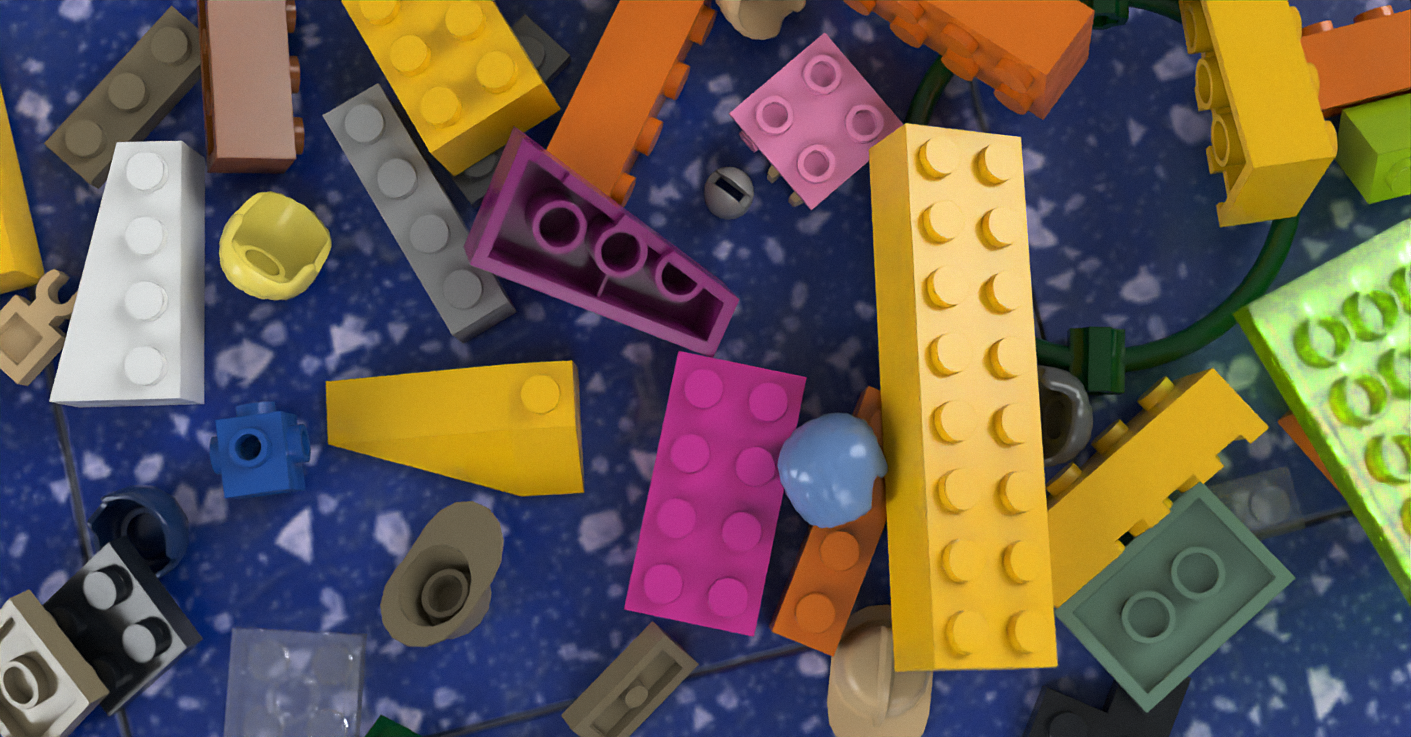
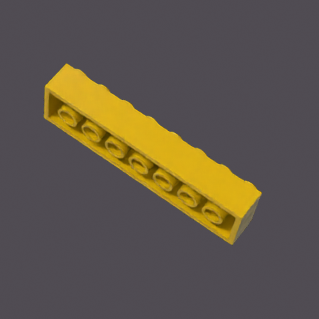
(960, 403)

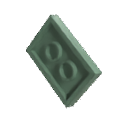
(1174, 596)

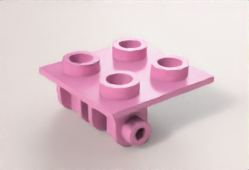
(815, 121)

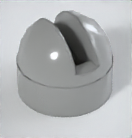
(721, 202)

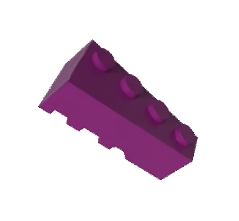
(581, 246)

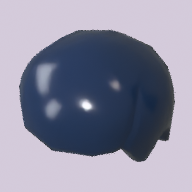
(150, 522)

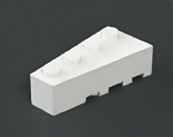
(142, 286)

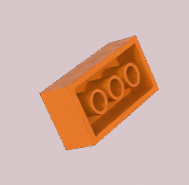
(1014, 46)

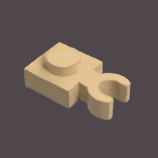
(31, 330)

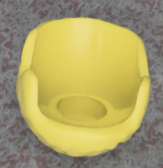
(273, 247)

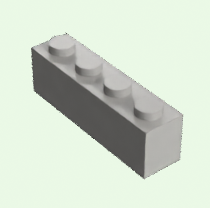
(418, 212)

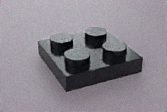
(122, 622)

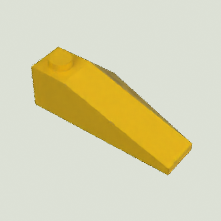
(480, 425)

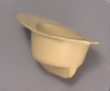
(864, 689)

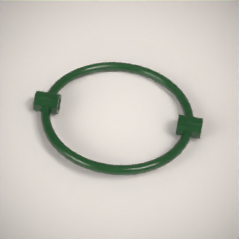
(1099, 353)

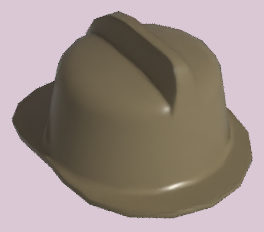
(445, 577)

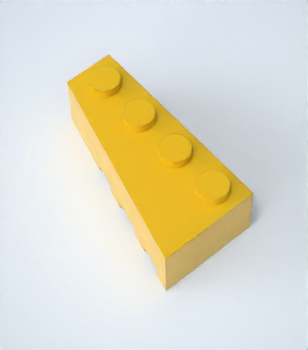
(1136, 469)

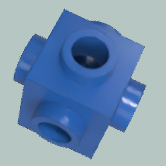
(254, 472)

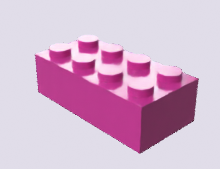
(714, 494)

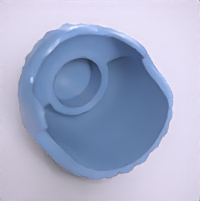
(831, 469)

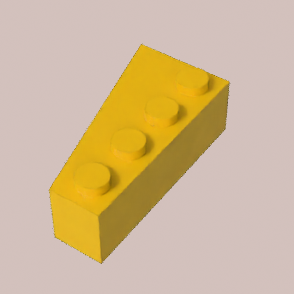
(1262, 105)

